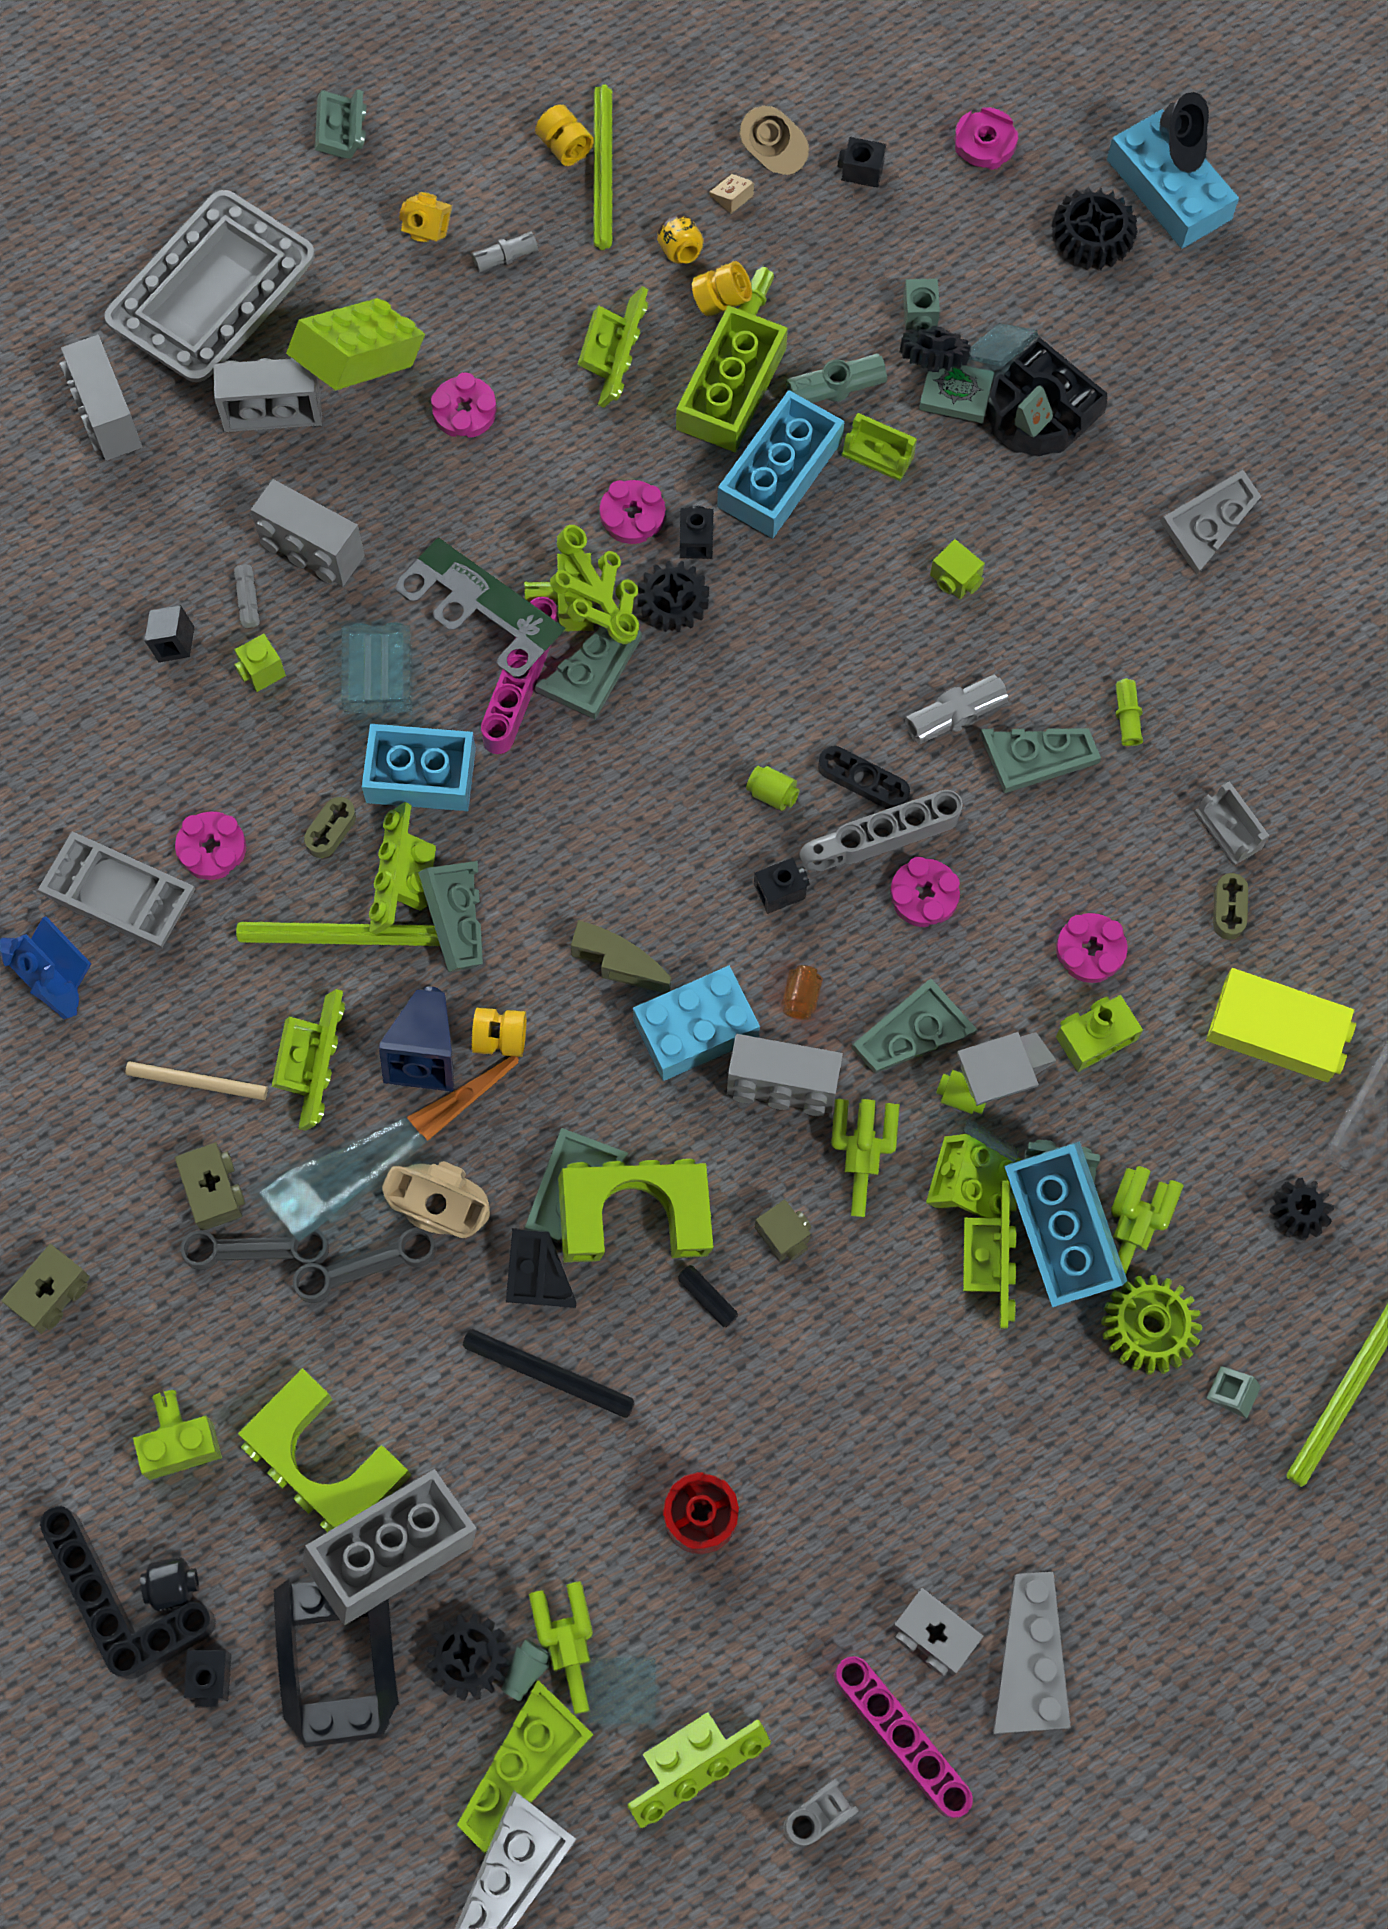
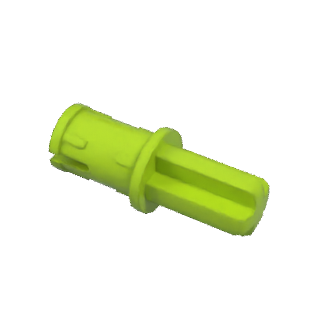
(760, 286)
(1128, 712)

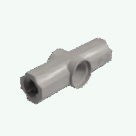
(956, 709)

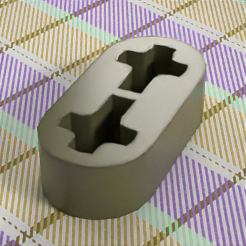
(324, 822)
(1223, 906)

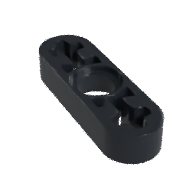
(859, 764)

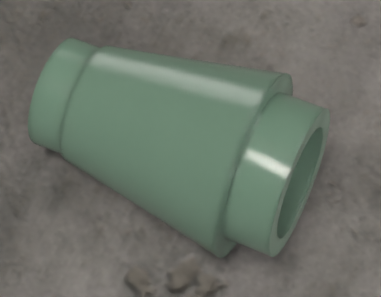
(525, 1669)

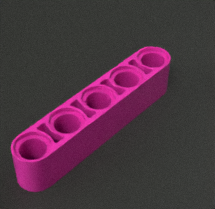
(514, 690)
(920, 1746)

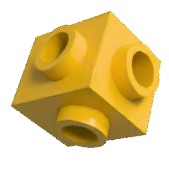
(425, 217)

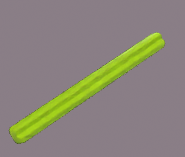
(602, 167)
(335, 934)
(1340, 1403)

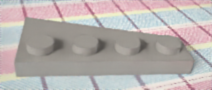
(1033, 1674)
(515, 1867)

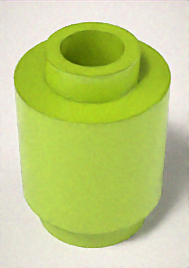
(773, 787)
(957, 1094)

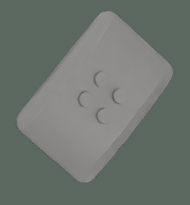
(210, 286)

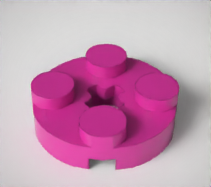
(986, 153)
(463, 423)
(632, 493)
(200, 828)
(930, 910)
(1107, 935)

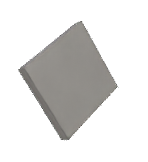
(997, 1068)

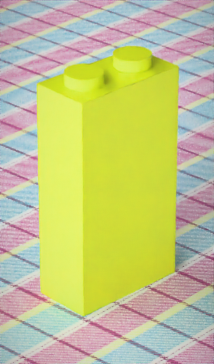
(1281, 1025)

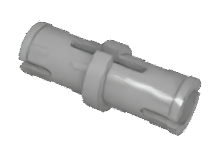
(505, 251)

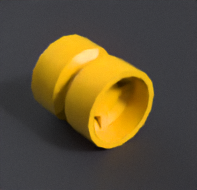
(564, 135)
(718, 289)
(511, 1035)

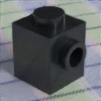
(696, 532)
(169, 633)
(781, 885)
(207, 1677)

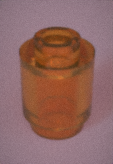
(801, 992)

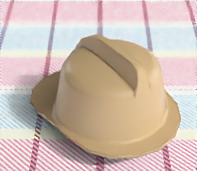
(774, 140)

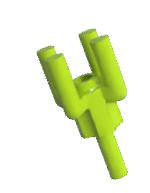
(863, 1148)
(1138, 1217)
(566, 1639)

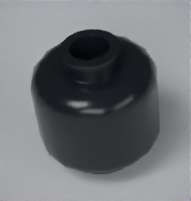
(168, 1584)

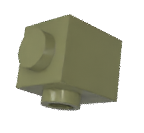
(784, 1231)

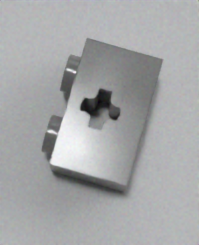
(957, 1634)

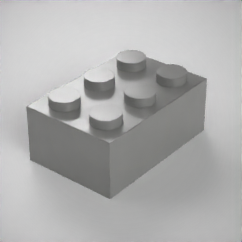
(266, 395)
(99, 398)
(307, 533)
(783, 1075)

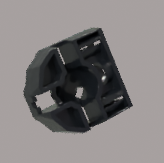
(1057, 376)

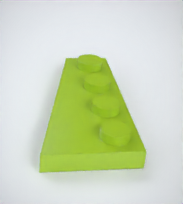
(528, 1760)

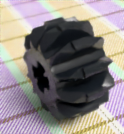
(1310, 1198)

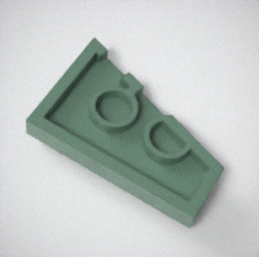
(589, 674)
(1037, 756)
(453, 912)
(913, 1029)
(567, 1149)

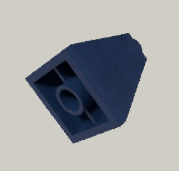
(419, 1044)

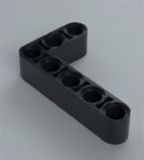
(109, 1604)

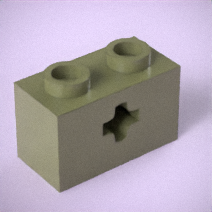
(203, 1166)
(49, 1270)

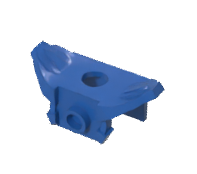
(48, 966)

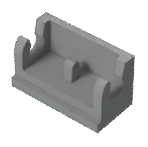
(1232, 824)

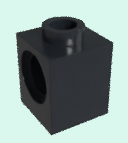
(865, 151)

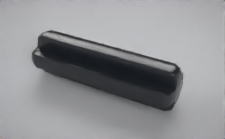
(707, 1296)

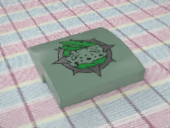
(957, 392)

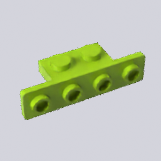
(609, 344)
(399, 865)
(306, 1056)
(987, 1255)
(693, 1761)

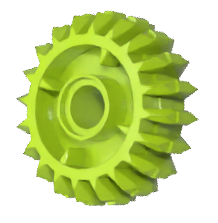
(1139, 1343)

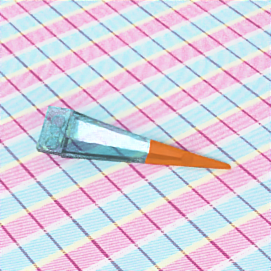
(335, 1182)

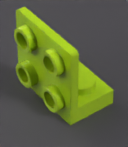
(969, 1177)

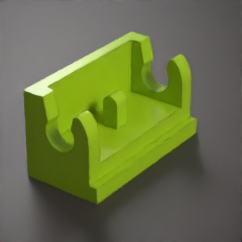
(879, 447)

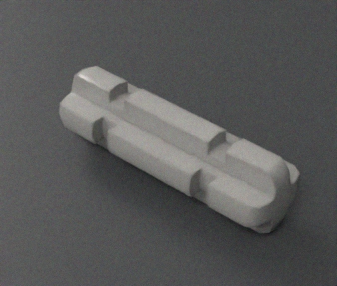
(246, 596)

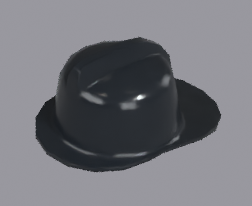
(1185, 130)

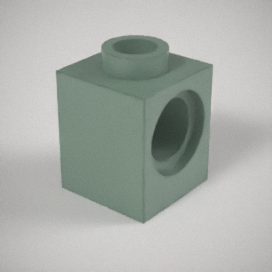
(925, 294)

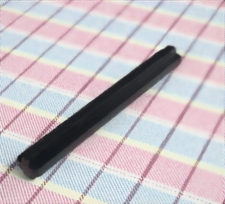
(548, 1373)

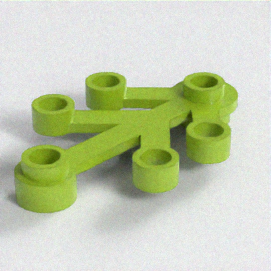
(619, 621)

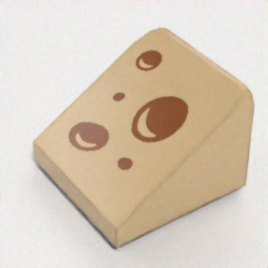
(733, 192)

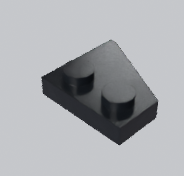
(536, 1271)

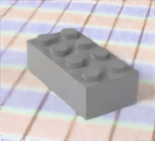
(389, 1546)

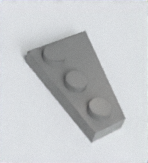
(1210, 518)

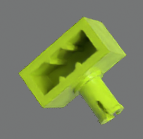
(564, 600)
(1098, 1032)
(177, 1442)

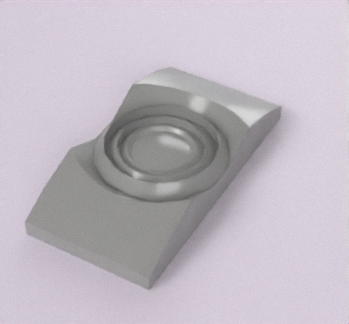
(116, 890)

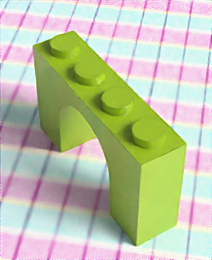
(677, 1186)
(274, 1438)

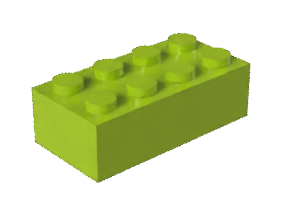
(355, 343)
(731, 378)

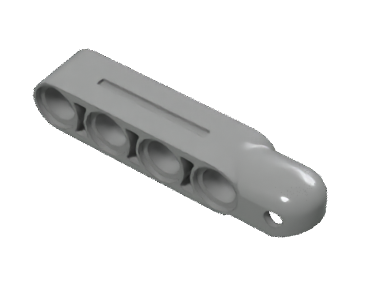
(833, 853)

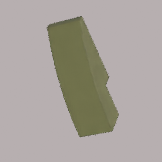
(619, 958)

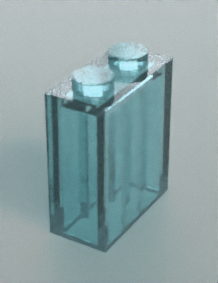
(377, 669)

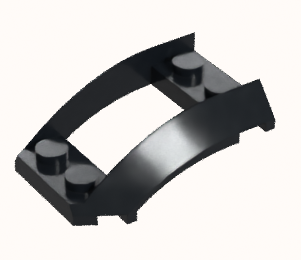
(339, 1719)

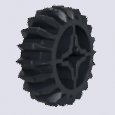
(1082, 240)

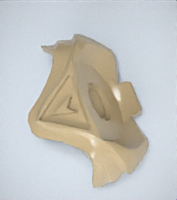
(411, 1186)

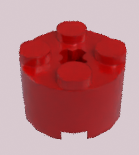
(709, 1493)

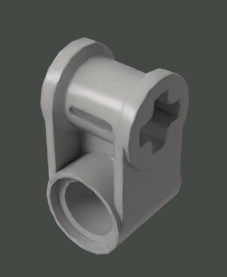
(821, 1814)

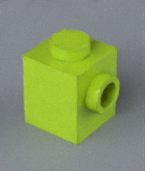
(957, 570)
(259, 663)

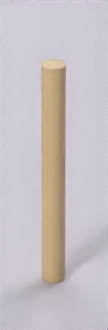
(196, 1080)

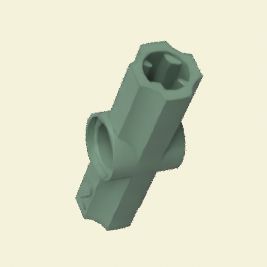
(853, 377)

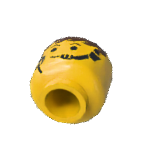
(680, 239)

